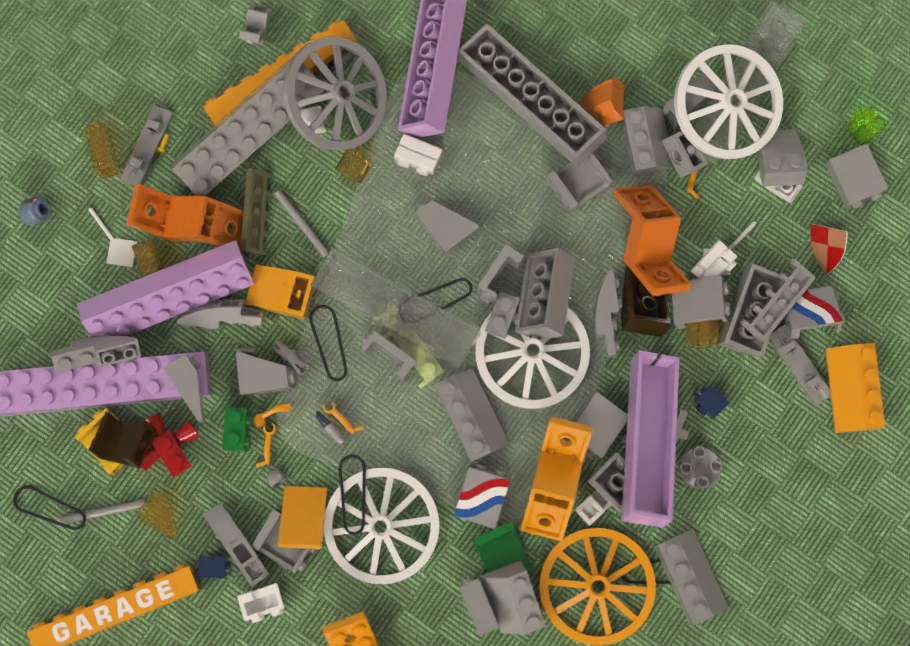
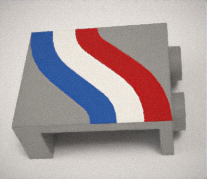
(814, 309)
(482, 495)

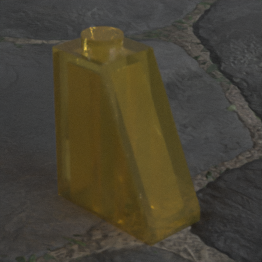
(102, 150)

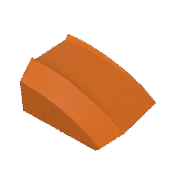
(605, 102)

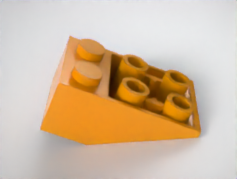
(281, 291)

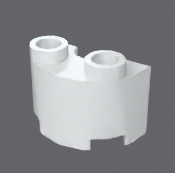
(261, 602)

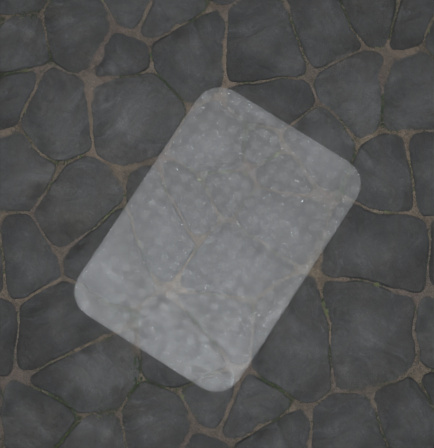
(496, 178)

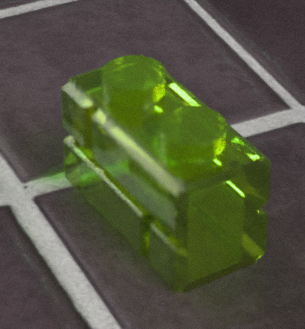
(865, 125)

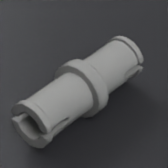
(291, 357)

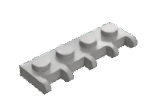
(779, 302)

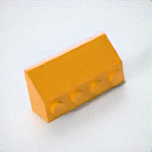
(855, 388)

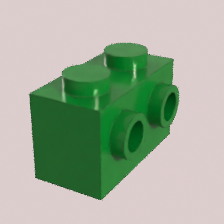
(236, 430)

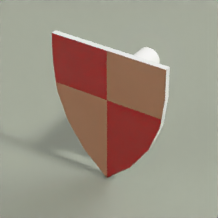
(828, 246)

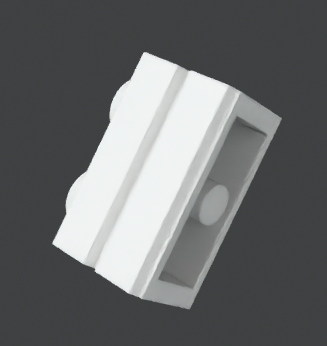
(418, 154)
(715, 262)

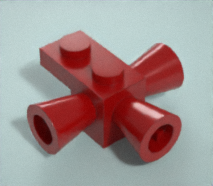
(168, 446)

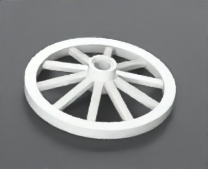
(725, 101)
(555, 397)
(404, 572)

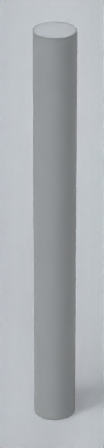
(301, 223)
(103, 511)

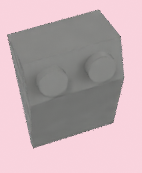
(782, 160)

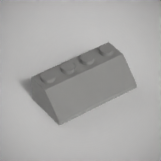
(749, 292)
(545, 293)
(471, 415)
(691, 577)

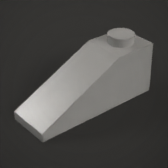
(187, 380)

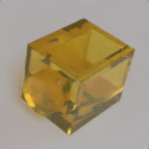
(354, 165)

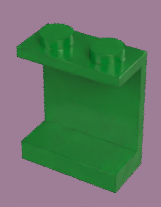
(501, 548)

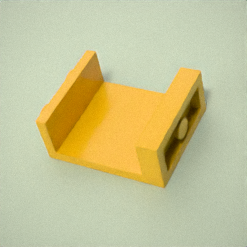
(86, 435)

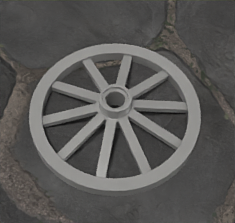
(333, 94)

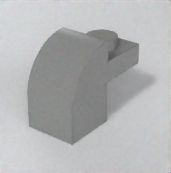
(256, 25)

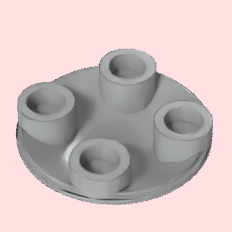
(700, 467)

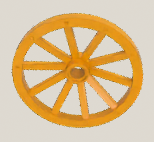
(649, 590)

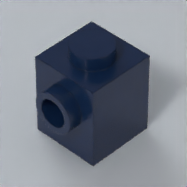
(710, 402)
(214, 567)

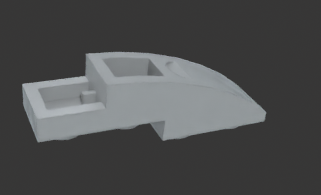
(607, 304)
(227, 310)
(100, 350)
(236, 544)

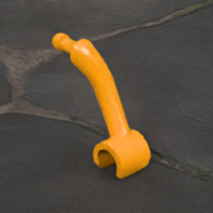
(690, 185)
(259, 419)
(342, 419)
(267, 445)

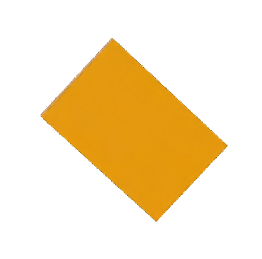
(302, 517)

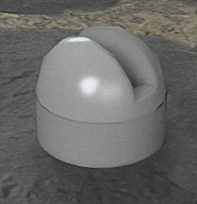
(276, 478)

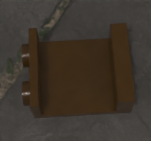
(122, 441)

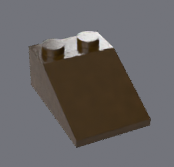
(641, 310)

